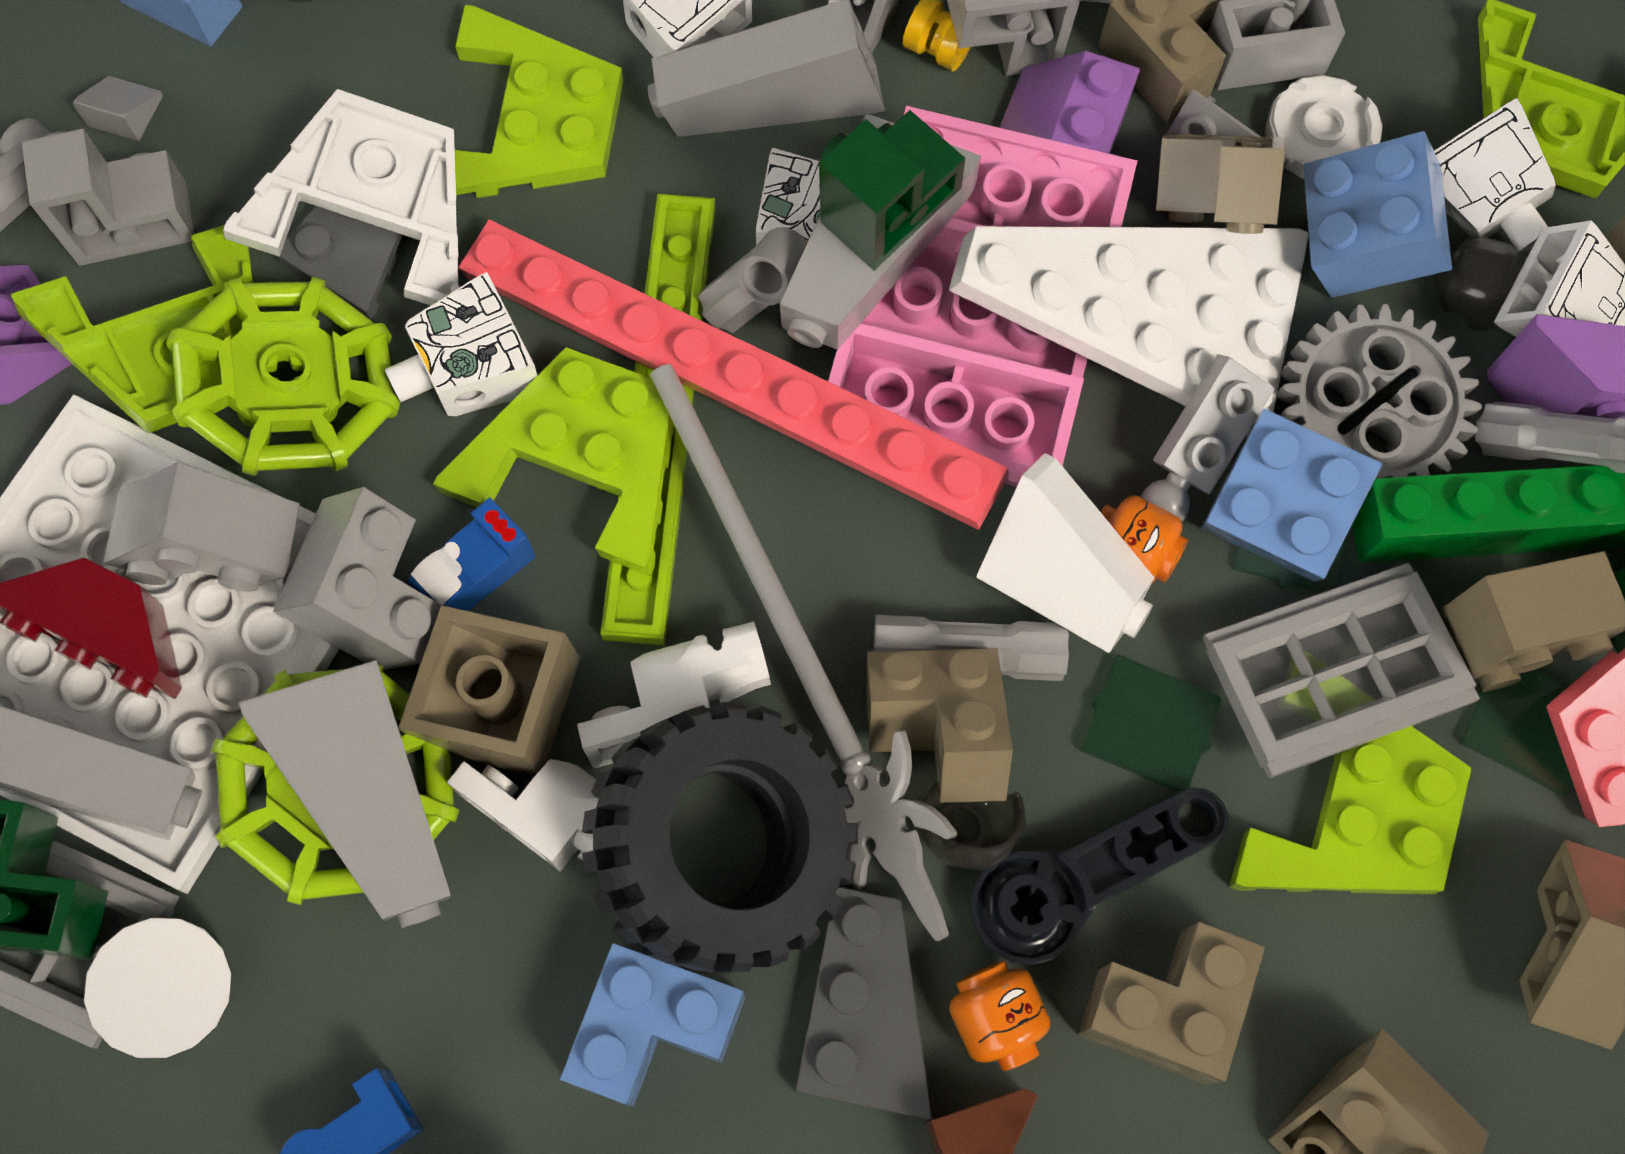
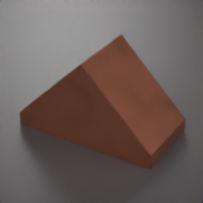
(985, 1127)

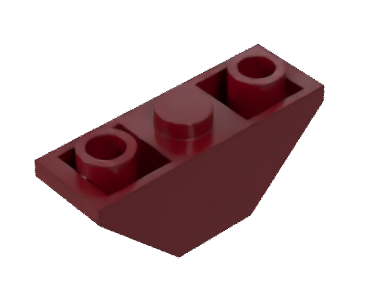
(96, 619)

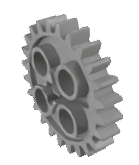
(1341, 361)

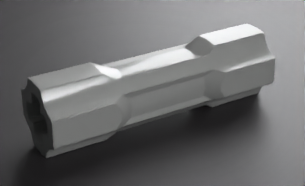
(1535, 433)
(1023, 647)

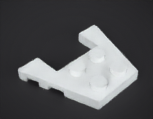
(371, 168)

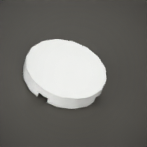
(1321, 120)
(157, 987)

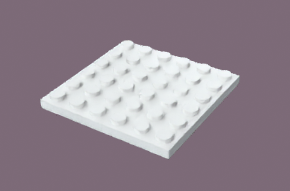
(220, 637)

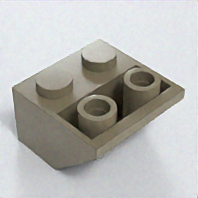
(1379, 1105)

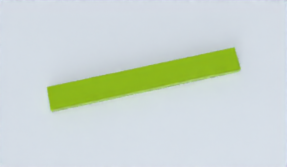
(676, 274)

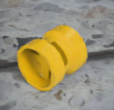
(933, 32)

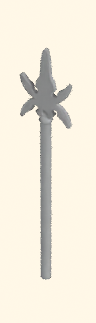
(876, 805)

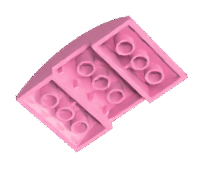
(958, 362)

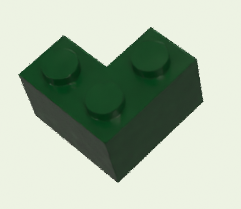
(885, 184)
(37, 910)

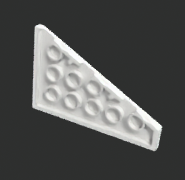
(1143, 296)

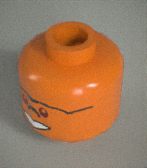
(1149, 533)
(1000, 1015)

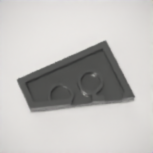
(345, 253)
(864, 1013)

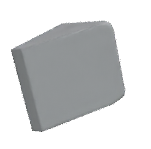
(118, 107)

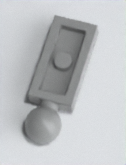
(1207, 433)

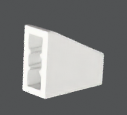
(1067, 559)

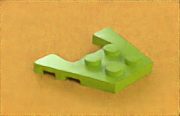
(553, 113)
(1572, 119)
(130, 353)
(589, 426)
(1380, 829)

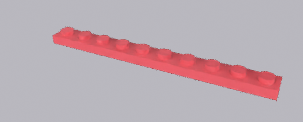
(740, 375)

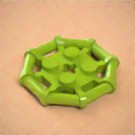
(274, 404)
(284, 806)

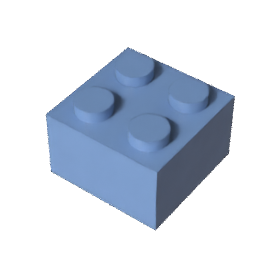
(1377, 215)
(1291, 495)

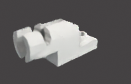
(677, 681)
(546, 813)

